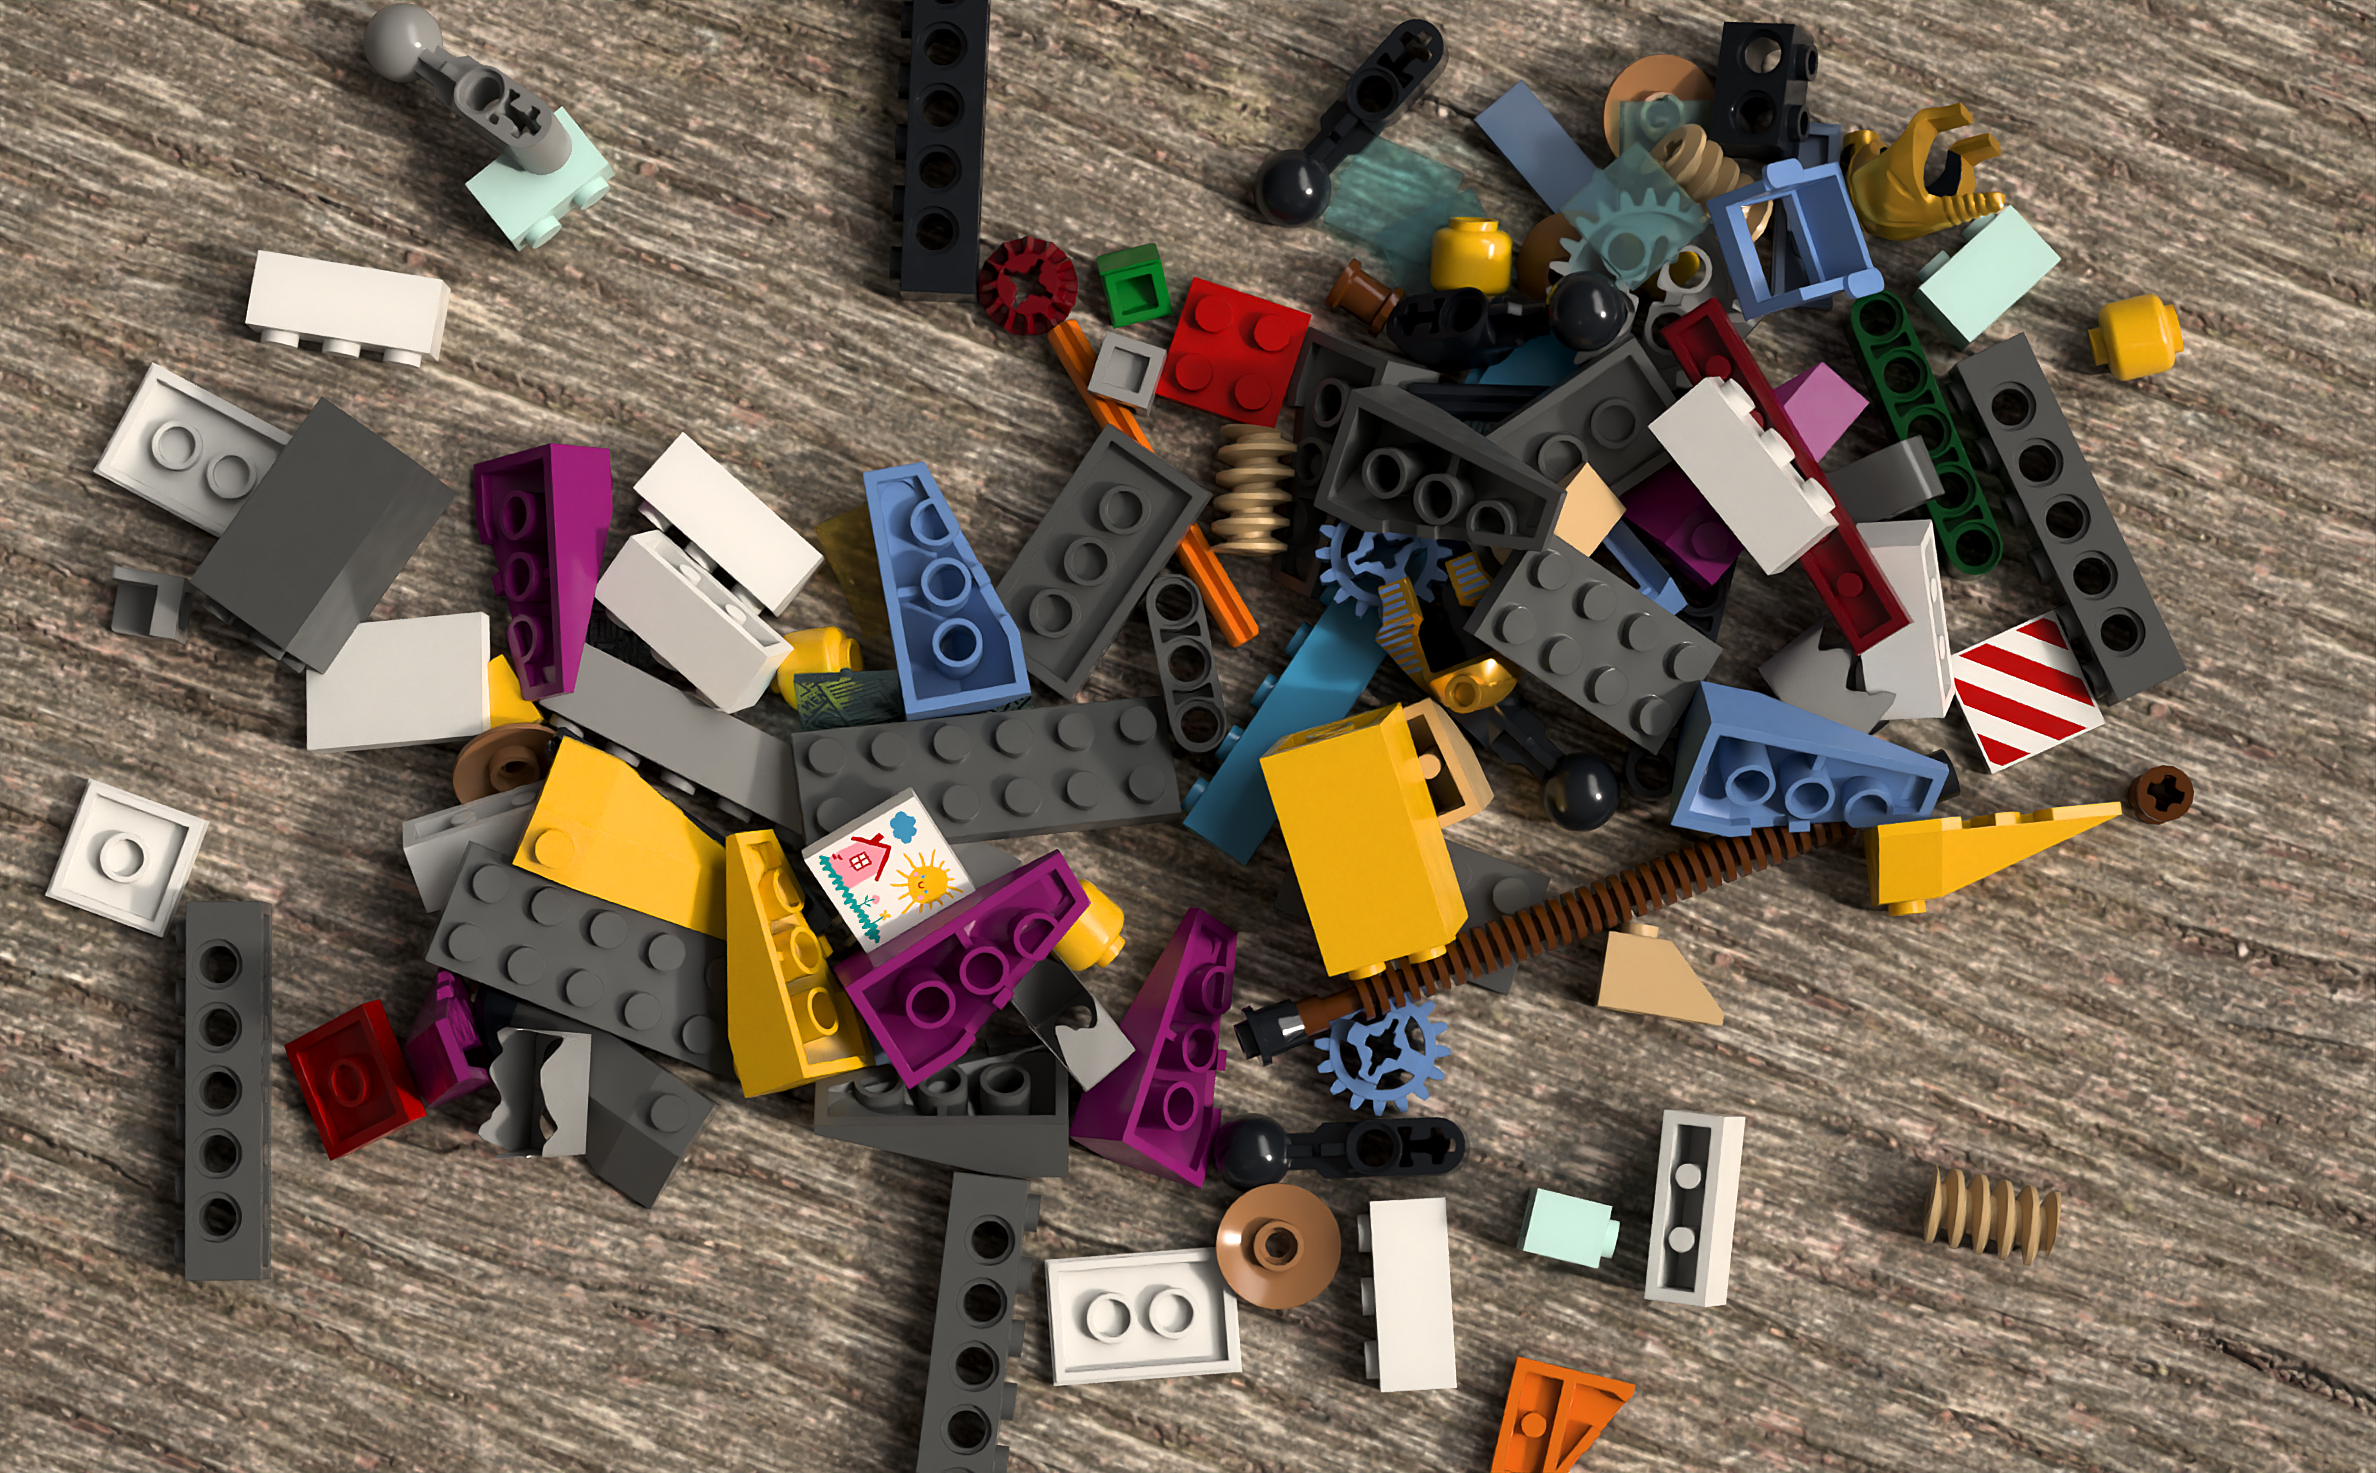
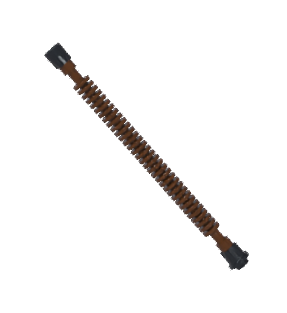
(1289, 1023)

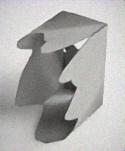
(1824, 681)
(1087, 1051)
(562, 1091)

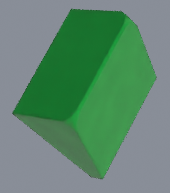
(1134, 285)

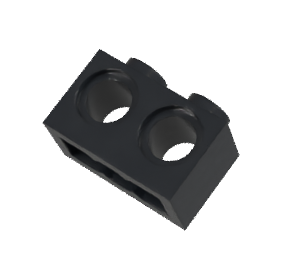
(1746, 92)

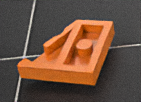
(1553, 1416)

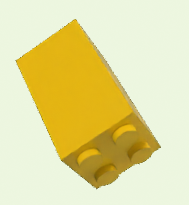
(1365, 842)

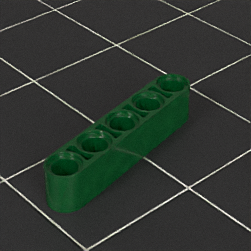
(1926, 405)

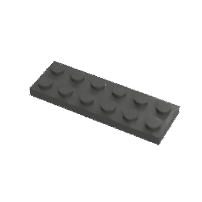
(997, 770)
(586, 959)

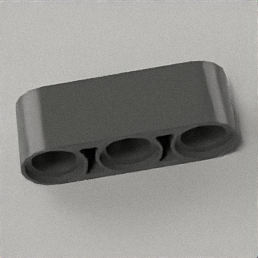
(1887, 482)
(1193, 635)

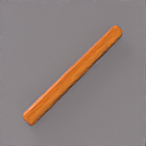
(1193, 551)

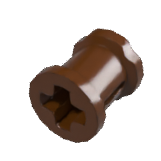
(1364, 297)
(2176, 785)

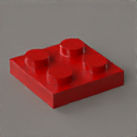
(1232, 354)
(355, 1080)

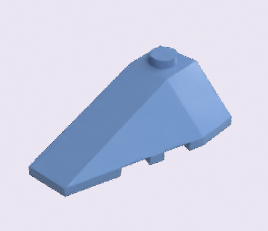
(945, 621)
(1772, 764)

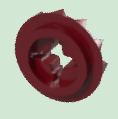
(1037, 313)

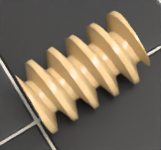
(1705, 173)
(1253, 491)
(1991, 1215)

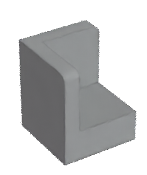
(1127, 372)
(152, 605)

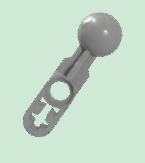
(408, 46)

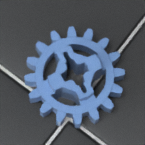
(1356, 568)
(1407, 1061)

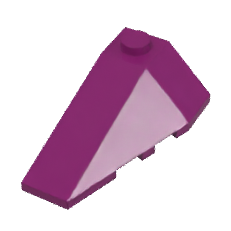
(1683, 523)
(548, 532)
(952, 971)
(445, 1044)
(1159, 1101)

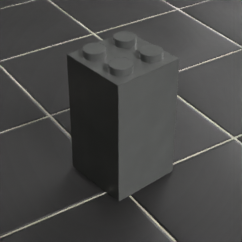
(320, 539)

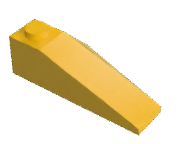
(623, 842)
(1941, 855)
(783, 1001)

